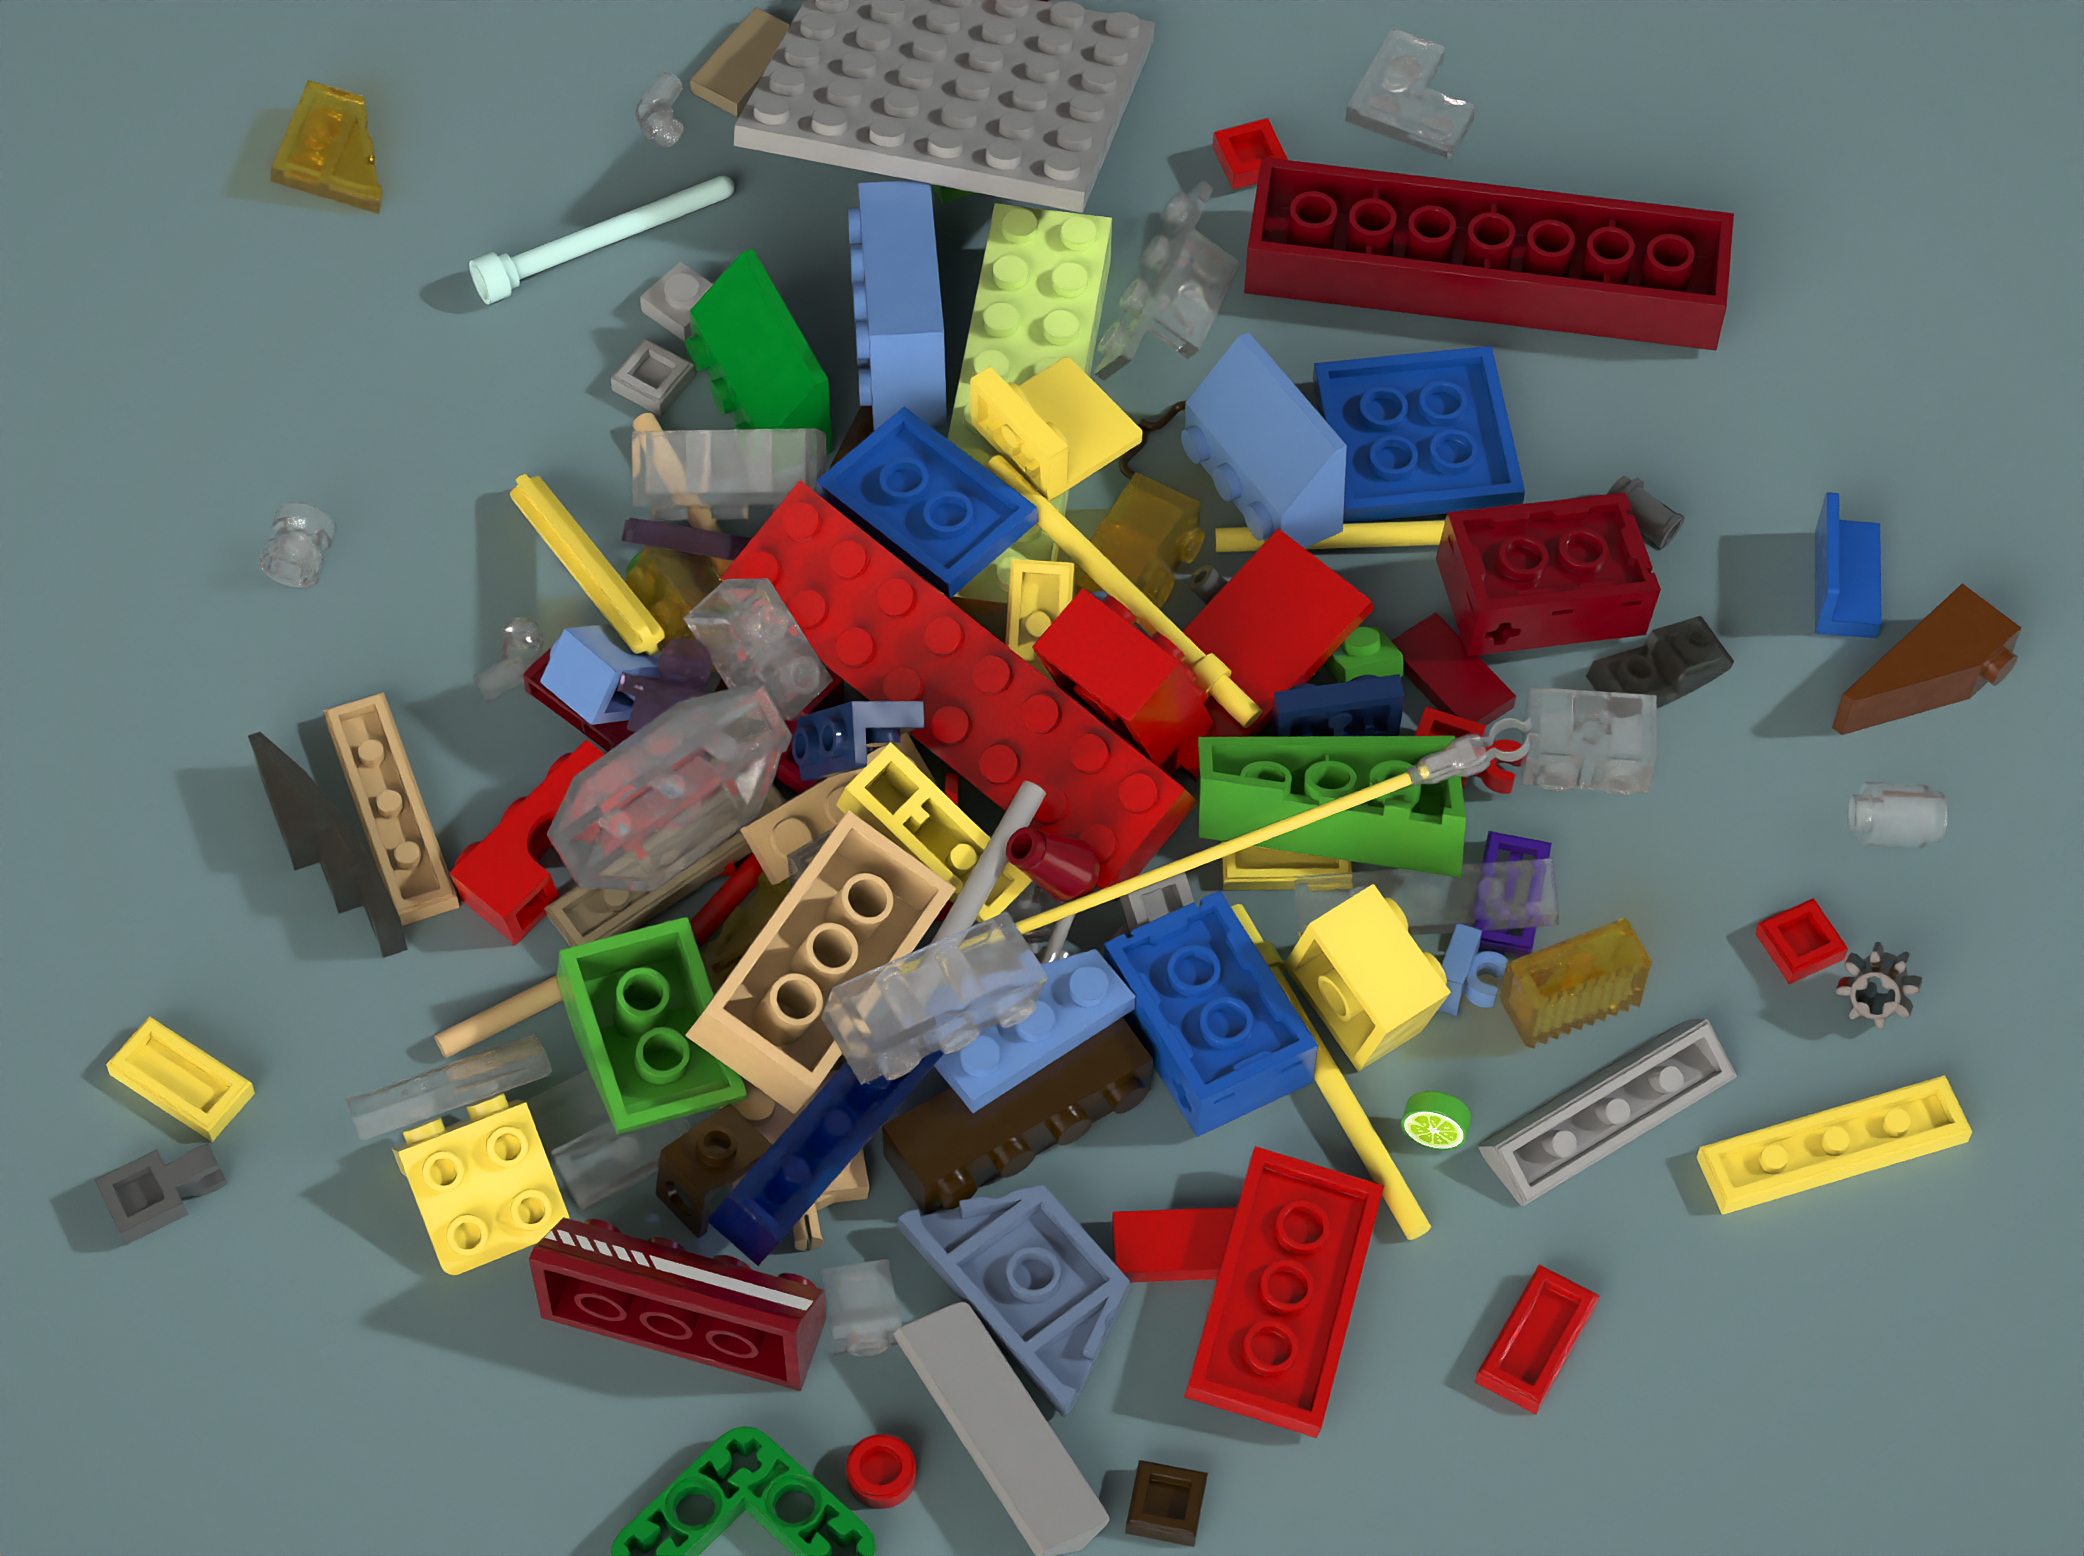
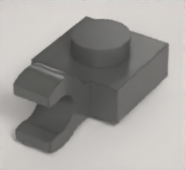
(149, 1193)

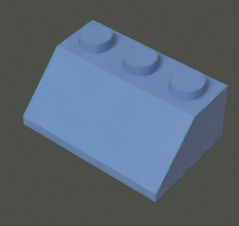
(1266, 447)

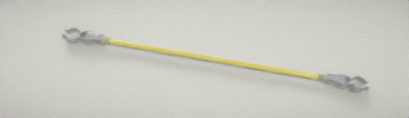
(1461, 758)

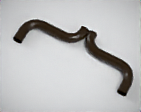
(1151, 426)

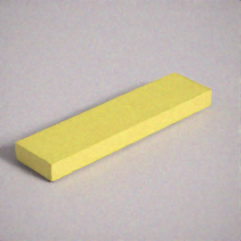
(1833, 1144)

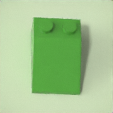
(630, 1016)

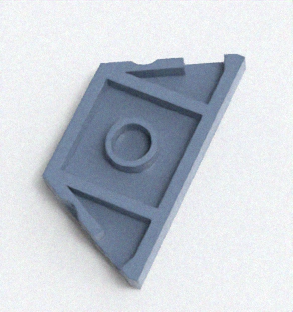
(1029, 1280)

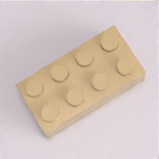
(844, 916)

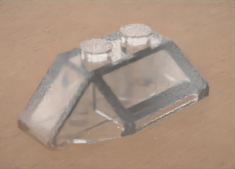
(671, 791)

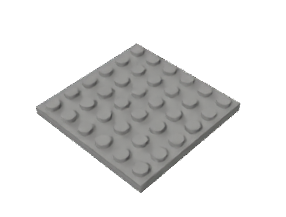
(952, 92)

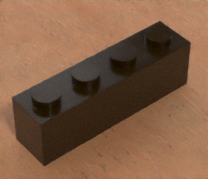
(949, 1151)

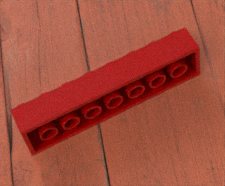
(980, 699)

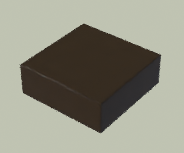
(1166, 1503)

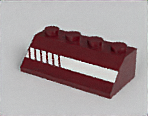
(678, 1301)

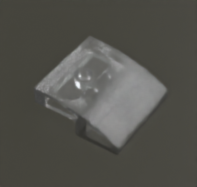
(585, 1146)

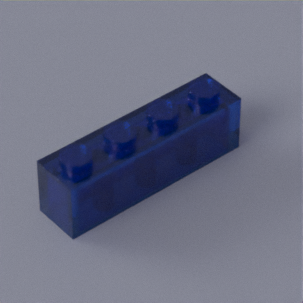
(810, 1157)

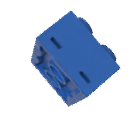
(1212, 1014)

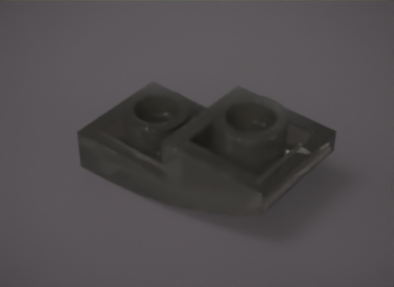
(1668, 665)

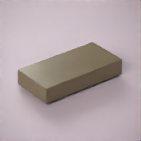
(739, 62)

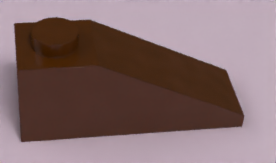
(1934, 665)

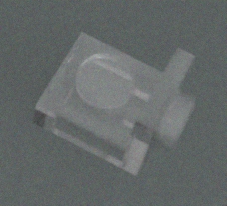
(861, 1307)

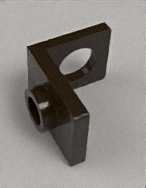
(706, 1163)

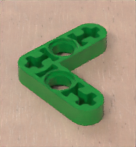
(750, 1493)

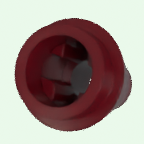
(1055, 862)

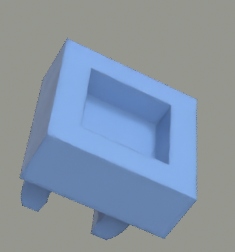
(1464, 966)

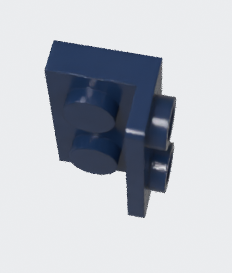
(1351, 708)
(842, 735)

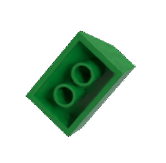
(757, 354)

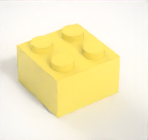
(1367, 976)

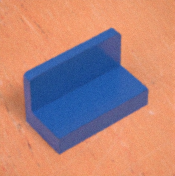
(1846, 574)

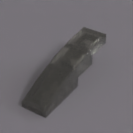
(321, 834)

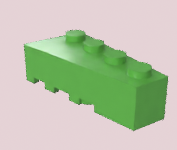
(1269, 779)

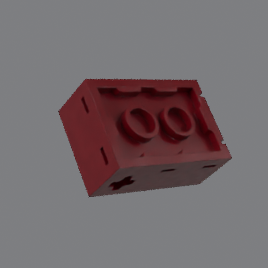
(1547, 574)

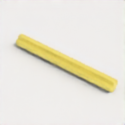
(587, 565)

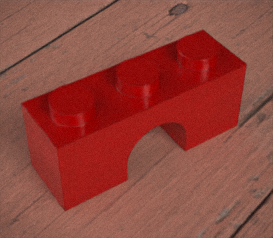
(503, 871)

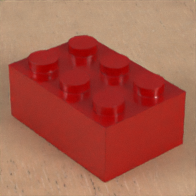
(1126, 678)

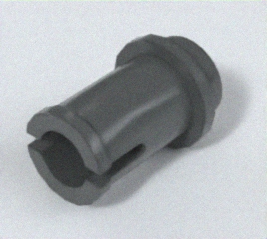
(1651, 515)

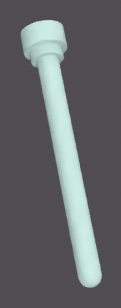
(497, 275)

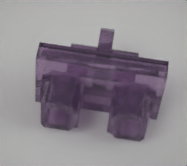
(683, 671)

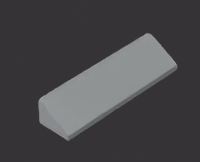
(1608, 1110)
(1003, 1430)

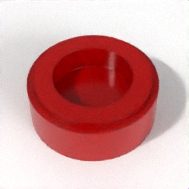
(881, 1471)

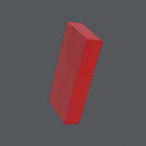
(1170, 1243)
(1537, 1339)

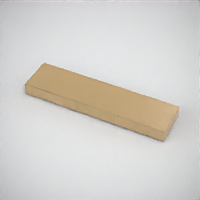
(391, 808)

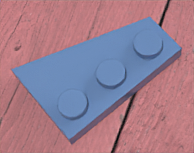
(1072, 1007)

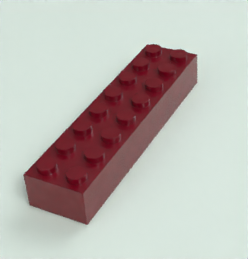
(1489, 253)

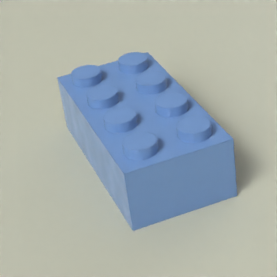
(897, 302)

